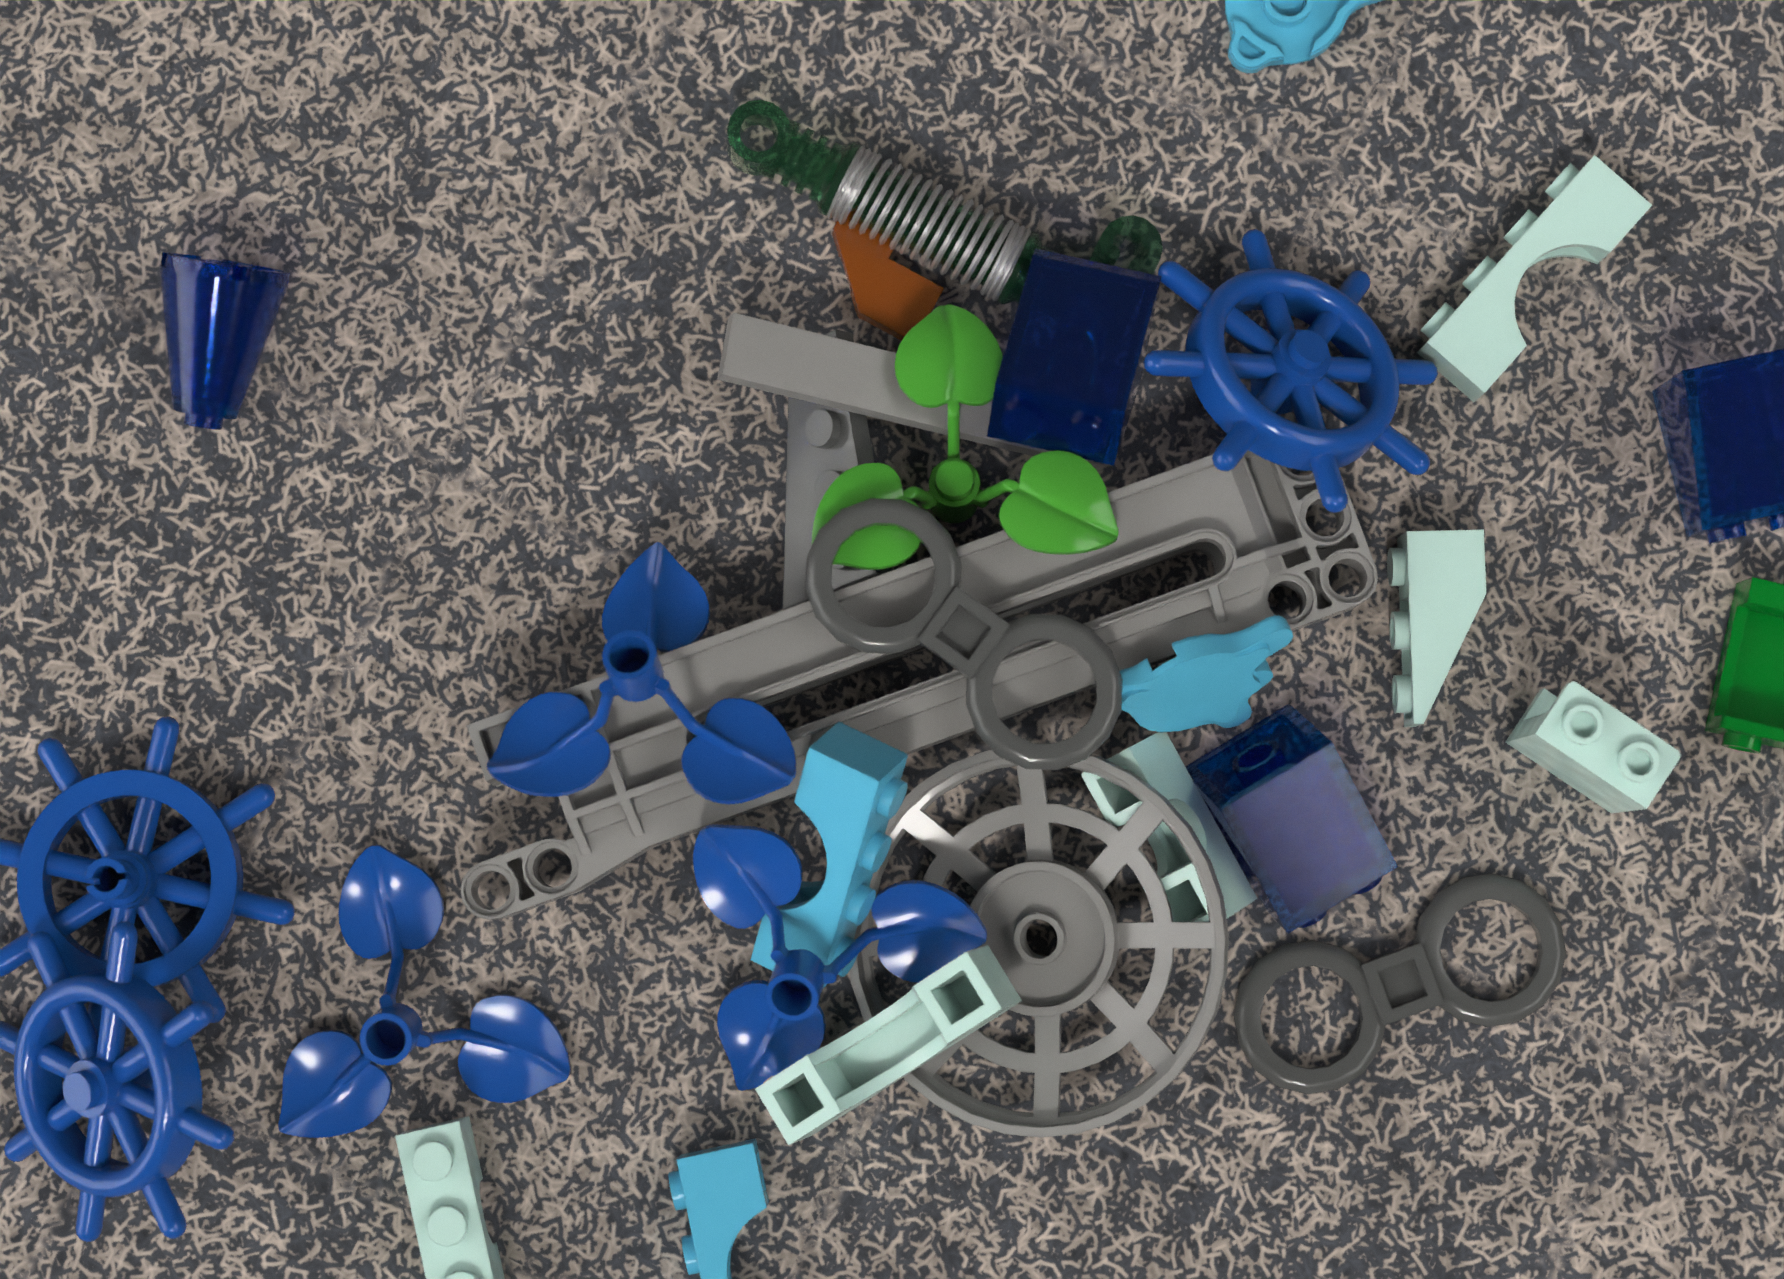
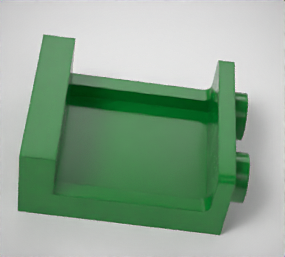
(1750, 673)

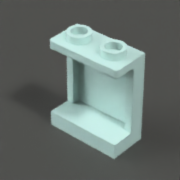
(1594, 748)

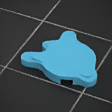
(1284, 30)
(1206, 680)

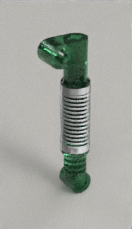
(913, 213)

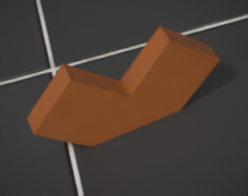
(881, 288)

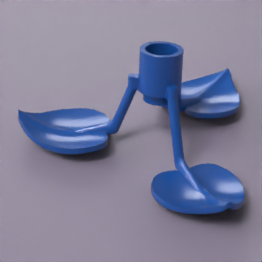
(654, 606)
(779, 1021)
(332, 1078)

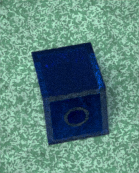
(1074, 356)
(1726, 444)
(1292, 817)

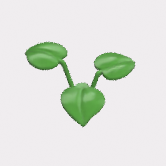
(1052, 509)

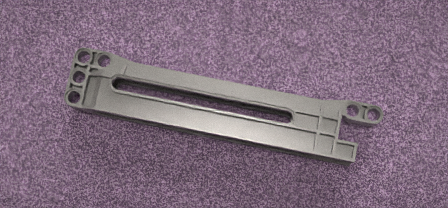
(1239, 518)

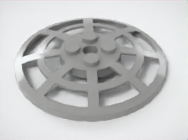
(1085, 947)

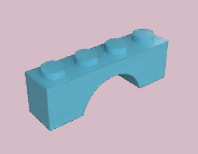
(849, 794)
(721, 1194)

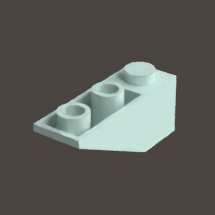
(1439, 596)

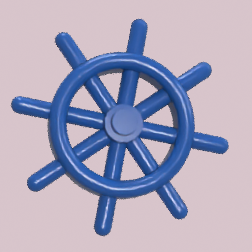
(1292, 370)
(133, 877)
(109, 1083)

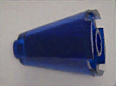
(216, 331)

